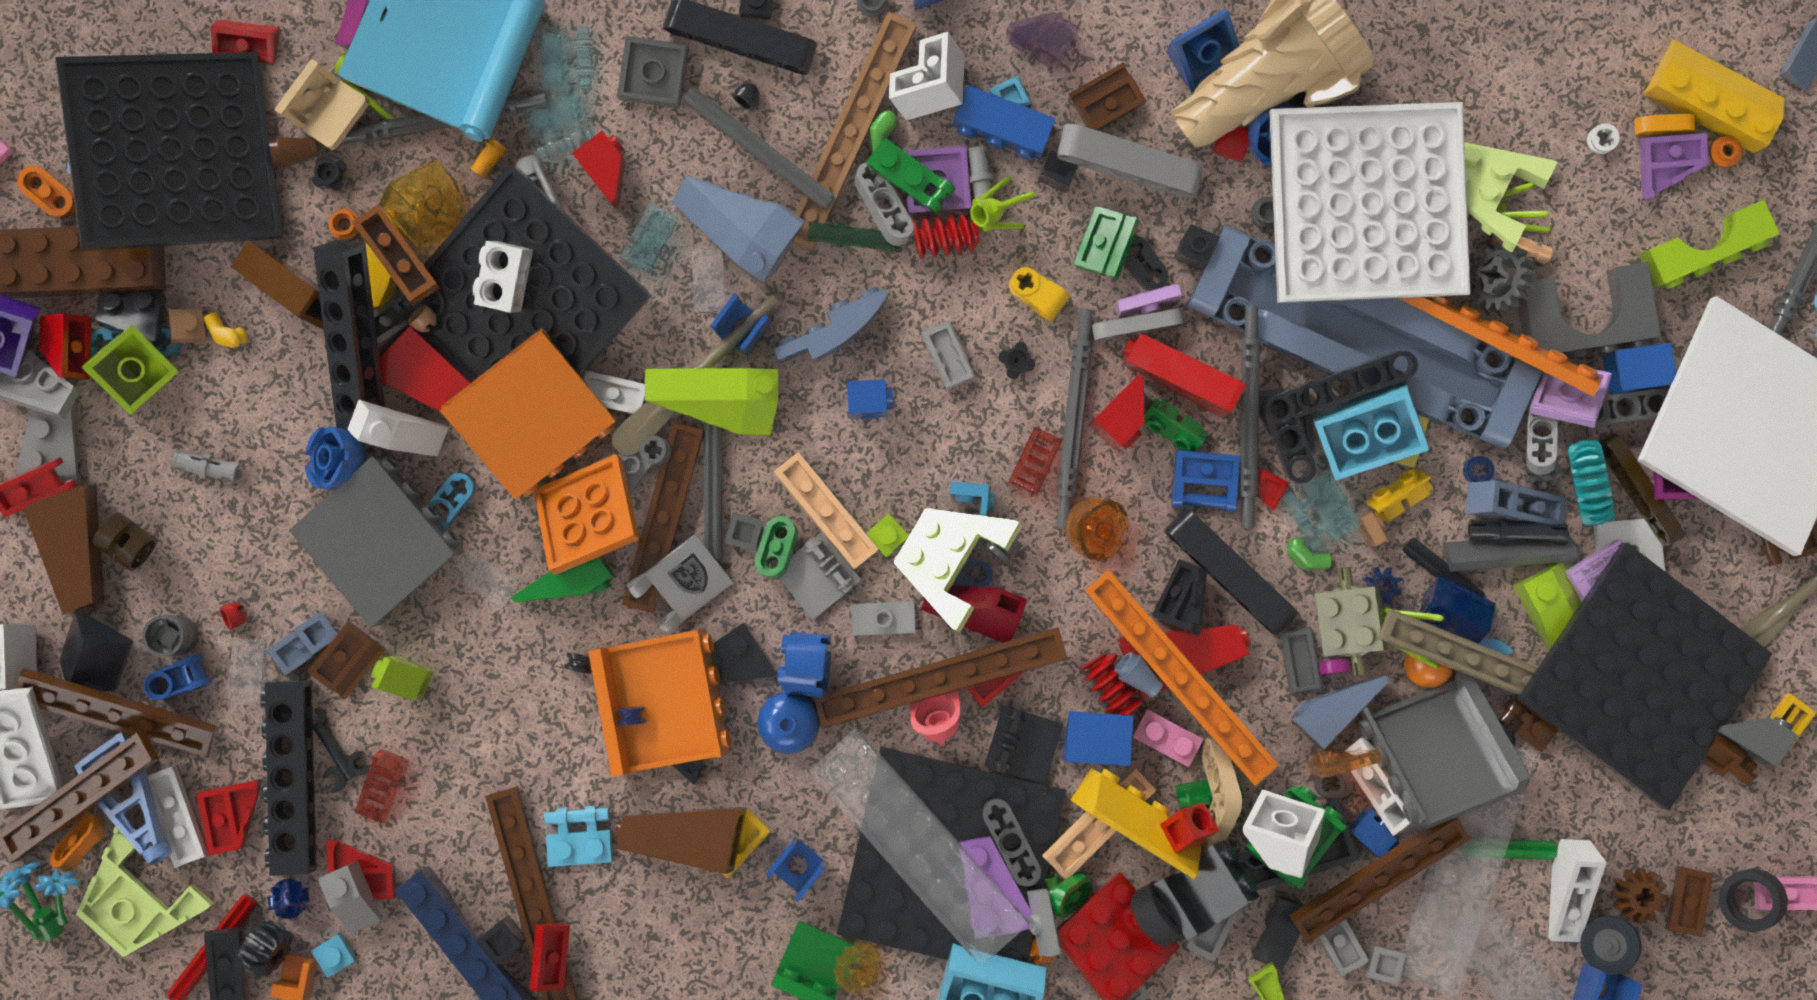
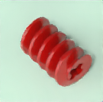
(945, 236)
(1112, 687)

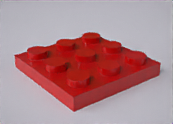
(1110, 944)

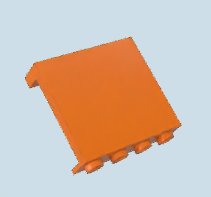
(528, 415)
(680, 699)

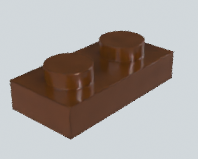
(1689, 901)

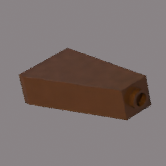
(280, 282)
(65, 536)
(692, 837)

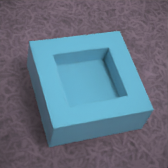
(334, 955)

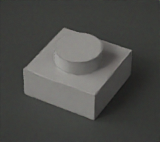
(1385, 964)

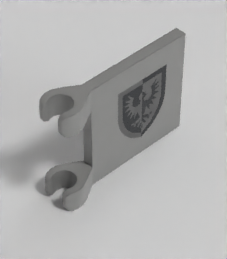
(685, 579)

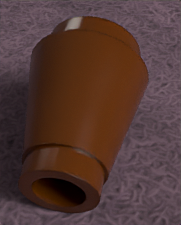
(290, 150)

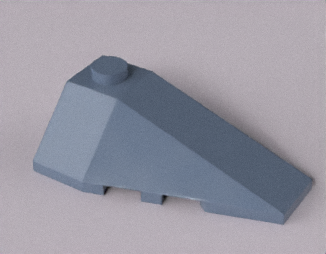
(744, 228)

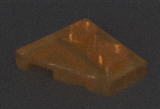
(1331, 763)

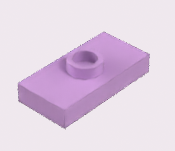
(1148, 301)

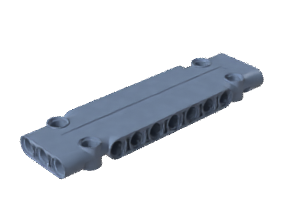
(1349, 332)

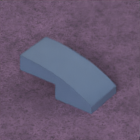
(302, 644)

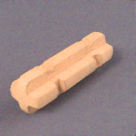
(1540, 253)

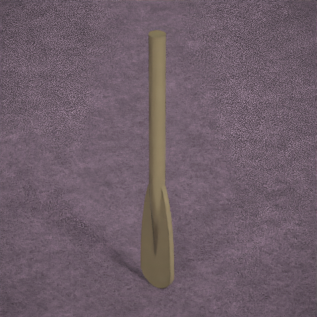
(651, 418)
(1772, 620)

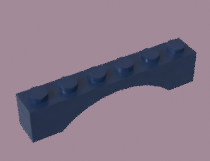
(444, 922)

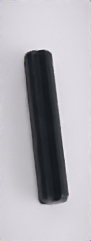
(1437, 566)

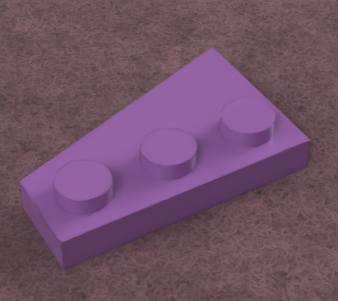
(988, 857)

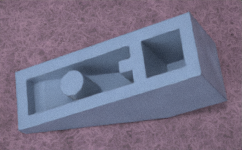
(1514, 503)
(1331, 712)

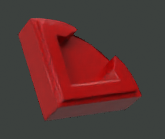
(1270, 488)

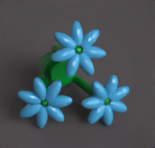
(46, 922)

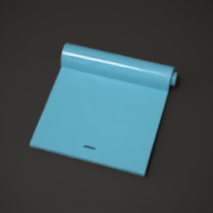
(444, 56)

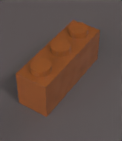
(395, 254)

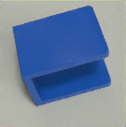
(733, 312)
(1640, 368)
(803, 881)
(1618, 985)

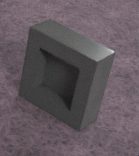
(744, 531)

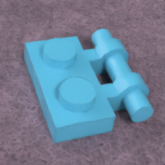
(579, 846)

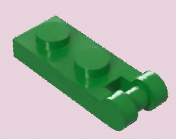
(909, 175)

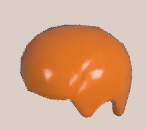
(1425, 675)

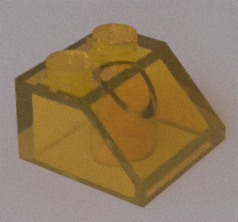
(424, 204)

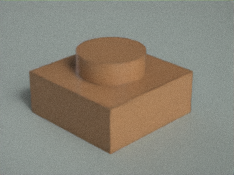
(186, 325)
(1372, 529)

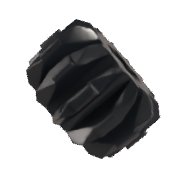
(264, 948)

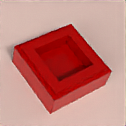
(1232, 144)

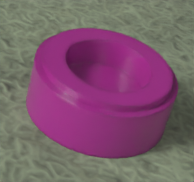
(1335, 667)

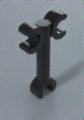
(346, 766)

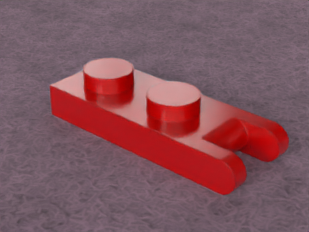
(32, 487)

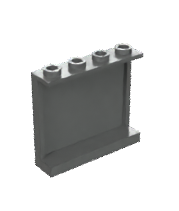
(376, 539)
(1445, 752)

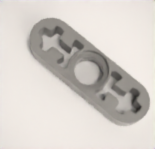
(883, 217)
(1138, 324)
(1535, 442)

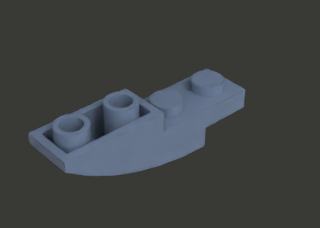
(846, 324)

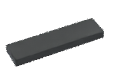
(1489, 554)

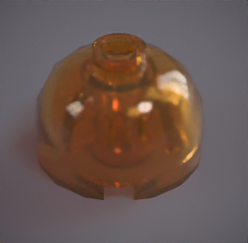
(1096, 527)

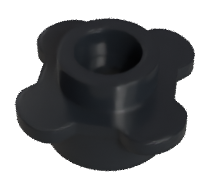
(320, 176)
(1020, 352)

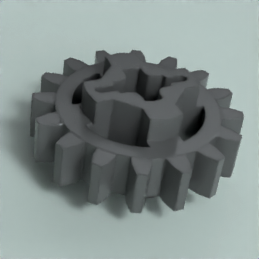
(1499, 293)

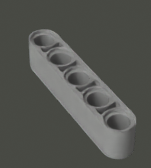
(1130, 161)

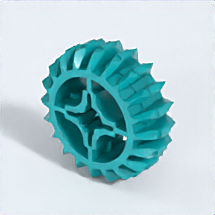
(1591, 482)

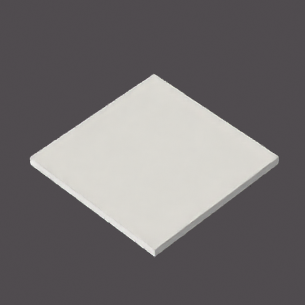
(1369, 202)
(1743, 427)

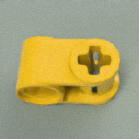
(1043, 298)

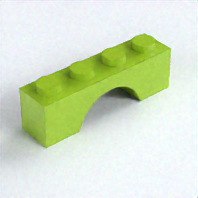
(1741, 230)

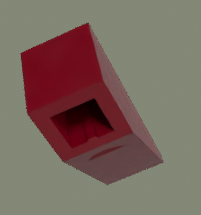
(994, 612)

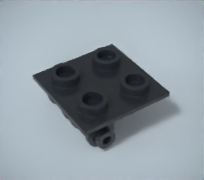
(1023, 744)

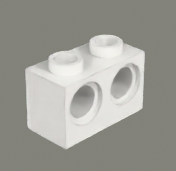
(511, 279)

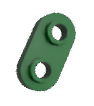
(776, 549)
(1070, 894)

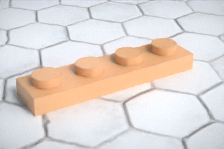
(825, 511)
(1089, 832)

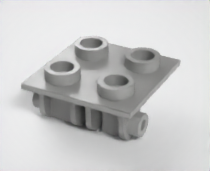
(818, 576)

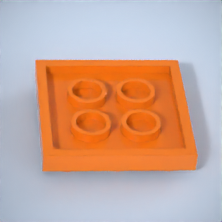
(586, 514)

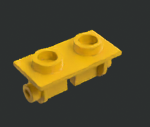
(1410, 485)

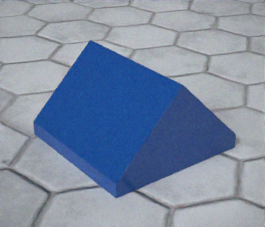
(1201, 48)
(1098, 738)

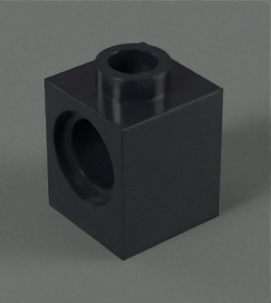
(1196, 247)

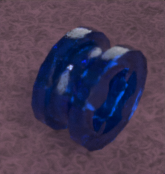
(1489, 467)
(631, 715)

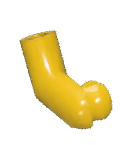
(224, 335)

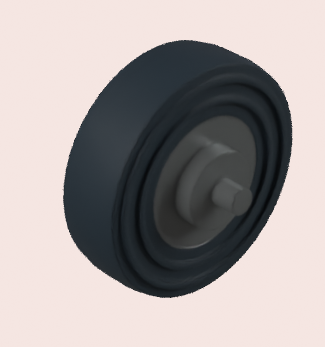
(1610, 944)

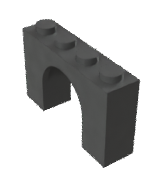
(1632, 317)

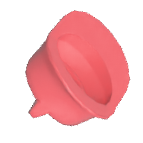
(937, 717)

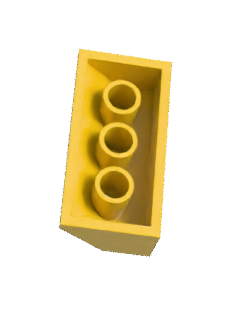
(1716, 97)
(1133, 817)

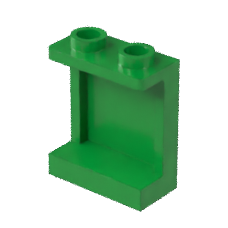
(1330, 830)

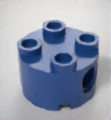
(806, 664)

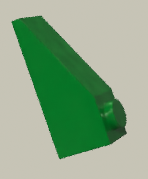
(580, 580)

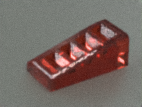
(1023, 484)
(389, 761)

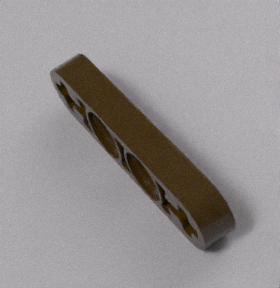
(1641, 490)

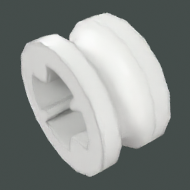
(1593, 139)

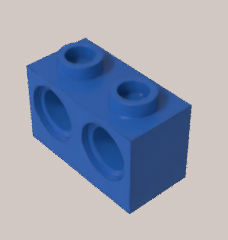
(869, 399)

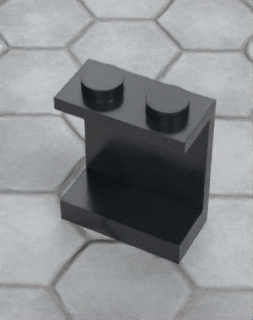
(1212, 896)

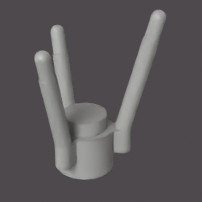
(534, 169)

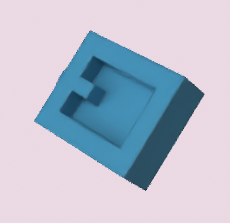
(968, 491)

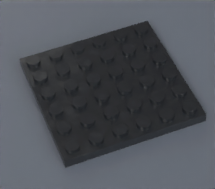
(168, 149)
(569, 291)
(1644, 676)
(884, 907)

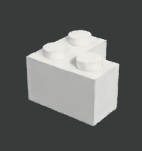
(933, 83)

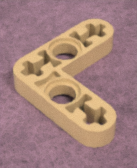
(1224, 789)

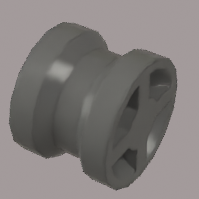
(1002, 554)

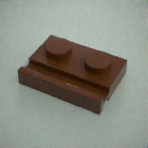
(1107, 98)
(346, 660)

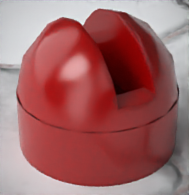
(232, 616)

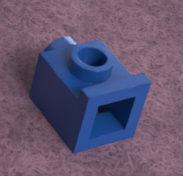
(1372, 833)

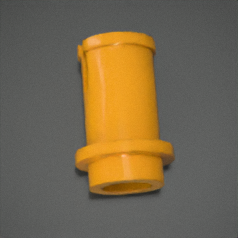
(488, 158)

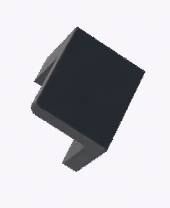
(1057, 173)
(501, 940)

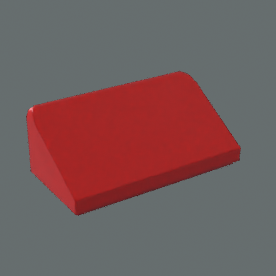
(245, 37)

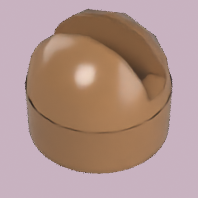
(421, 318)

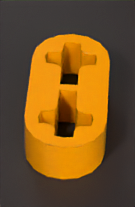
(1664, 125)

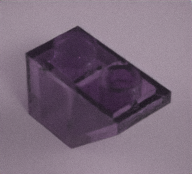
(1044, 35)

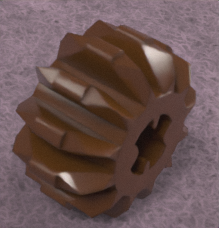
(1643, 906)

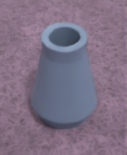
(1136, 672)

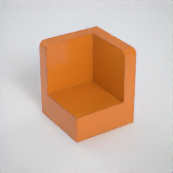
(296, 978)

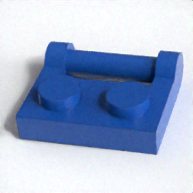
(1208, 470)

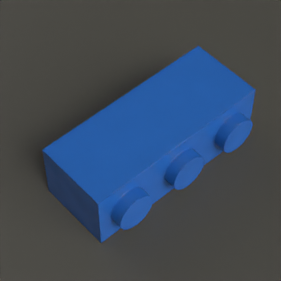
(1003, 123)

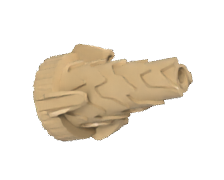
(1289, 51)

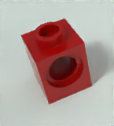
(1189, 827)

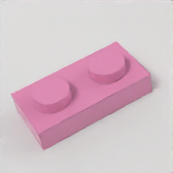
(1167, 737)
(1799, 889)

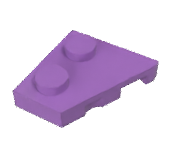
(1670, 159)

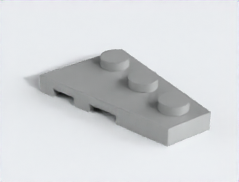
(38, 388)
(48, 439)

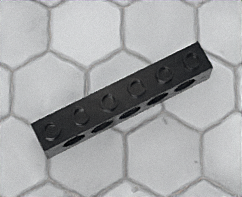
(348, 327)
(301, 792)

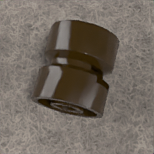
(121, 538)

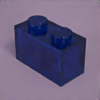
(1462, 610)

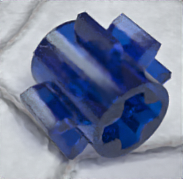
(1389, 581)
(288, 898)

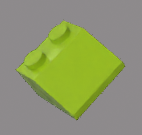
(130, 369)

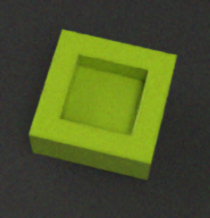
(887, 535)

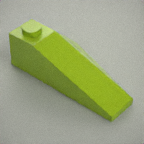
(729, 398)
(1549, 600)

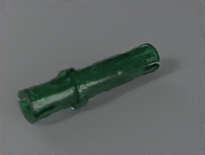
(849, 236)

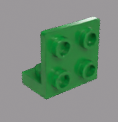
(809, 964)

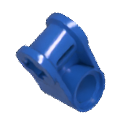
(182, 677)

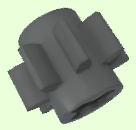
(1542, 479)

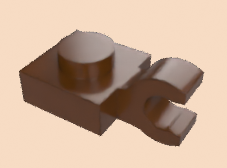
(1727, 757)

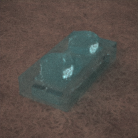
(649, 238)

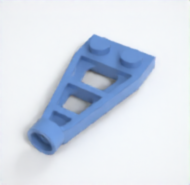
(117, 811)

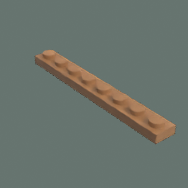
(856, 119)

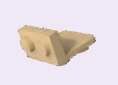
(322, 105)

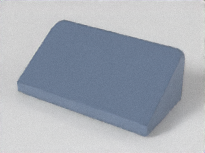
(1802, 63)

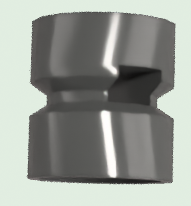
(170, 635)

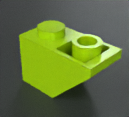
(401, 677)

